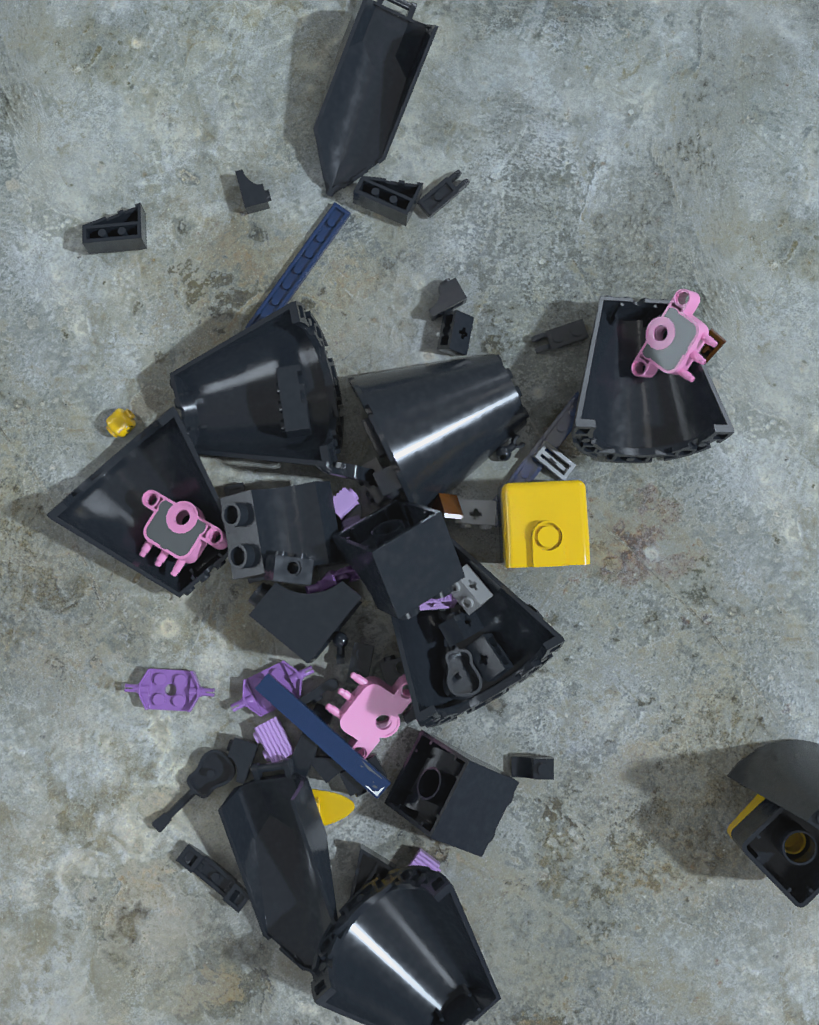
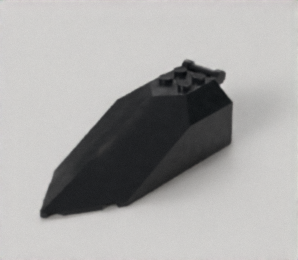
(369, 89)
(282, 858)

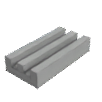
(541, 450)

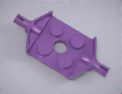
(333, 578)
(284, 673)
(154, 695)

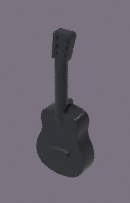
(346, 470)
(460, 676)
(212, 772)

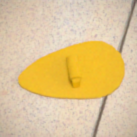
(332, 806)

